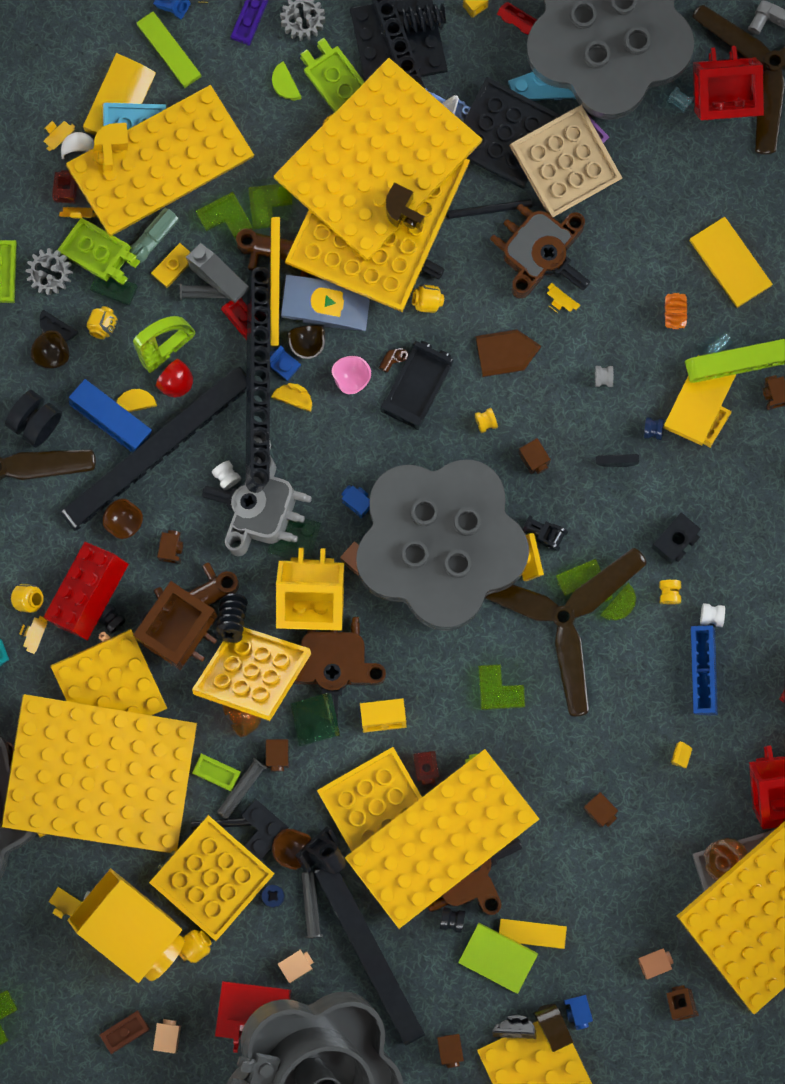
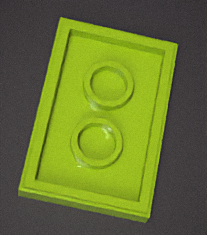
(7, 270)
(498, 958)

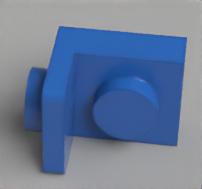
(177, 7)
(283, 363)

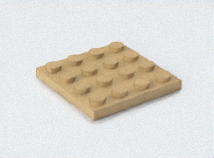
(565, 161)

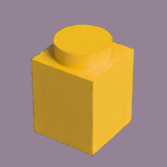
(128, 928)

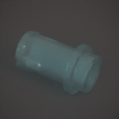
(720, 344)

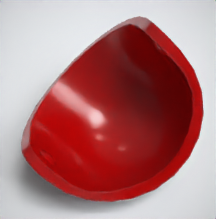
(175, 379)

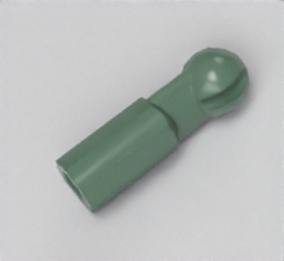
(154, 234)

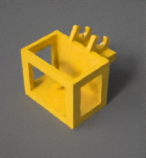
(310, 593)

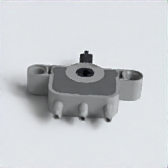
(263, 520)

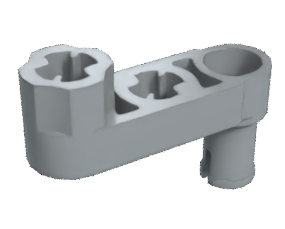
(765, 12)

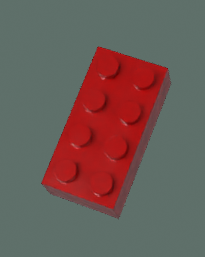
(86, 590)

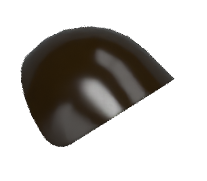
(307, 340)
(50, 350)

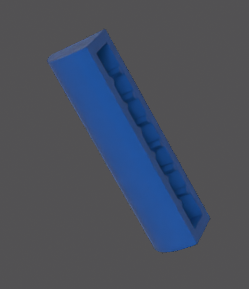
(109, 416)
(704, 670)

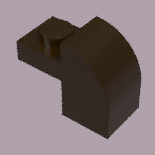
(397, 208)
(553, 1027)

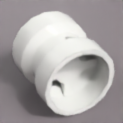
(226, 475)
(712, 615)

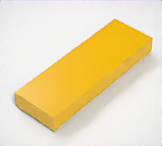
(534, 933)

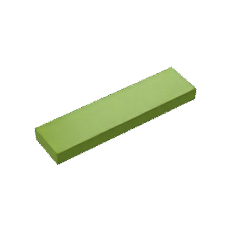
(168, 49)

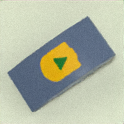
(324, 304)

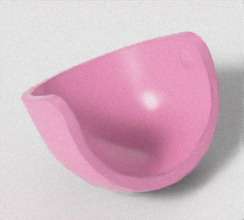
(351, 374)

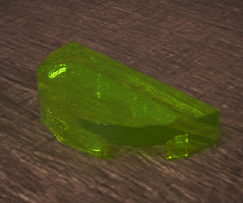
(621, 605)

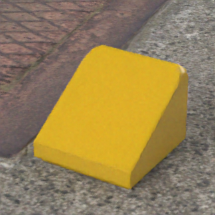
(475, 7)
(681, 755)

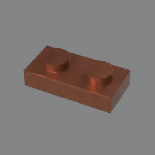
(124, 1032)

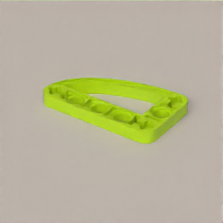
(147, 347)

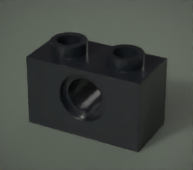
(686, 530)

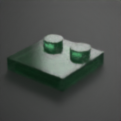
(315, 719)

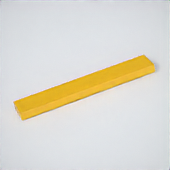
(274, 281)

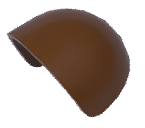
(122, 518)
(287, 845)

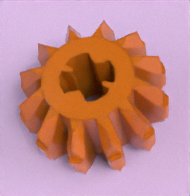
(675, 311)

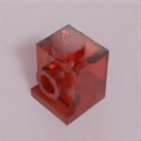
(64, 195)
(426, 758)

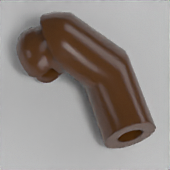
(391, 357)

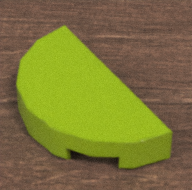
(284, 84)

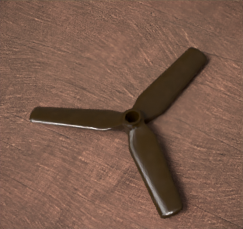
(773, 81)
(47, 463)
(582, 602)

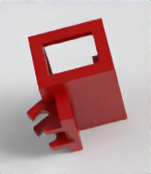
(728, 87)
(768, 789)
(239, 1003)

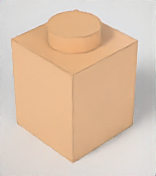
(296, 965)
(167, 1036)

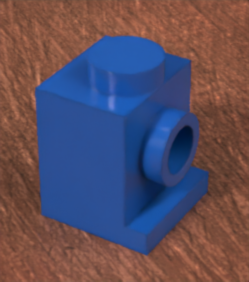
(356, 500)
(578, 1011)

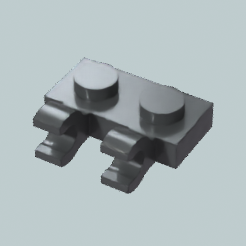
(261, 1069)

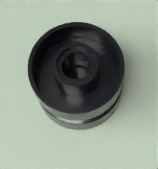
(33, 418)

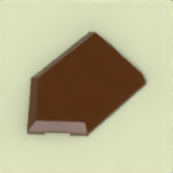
(505, 352)

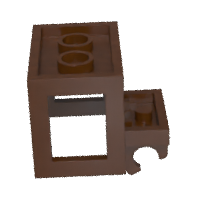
(176, 626)

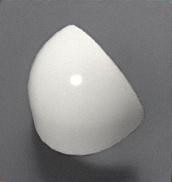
(76, 142)

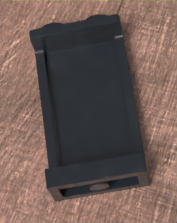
(417, 384)

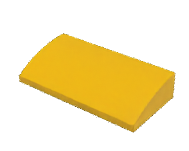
(124, 83)

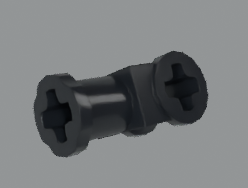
(545, 533)

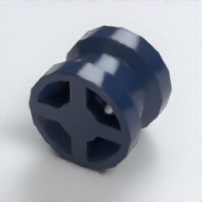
(654, 428)
(274, 894)

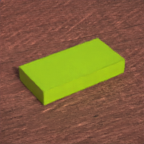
(216, 772)

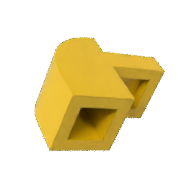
(108, 139)

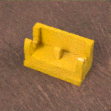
(383, 715)

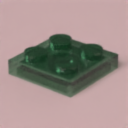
(307, 536)

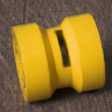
(670, 591)

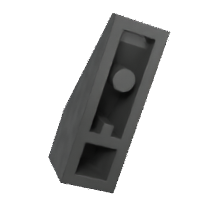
(216, 273)

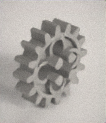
(296, 28)
(45, 260)

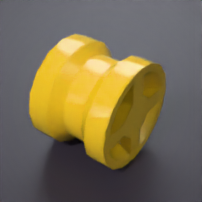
(486, 420)

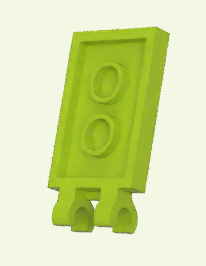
(332, 74)
(98, 251)

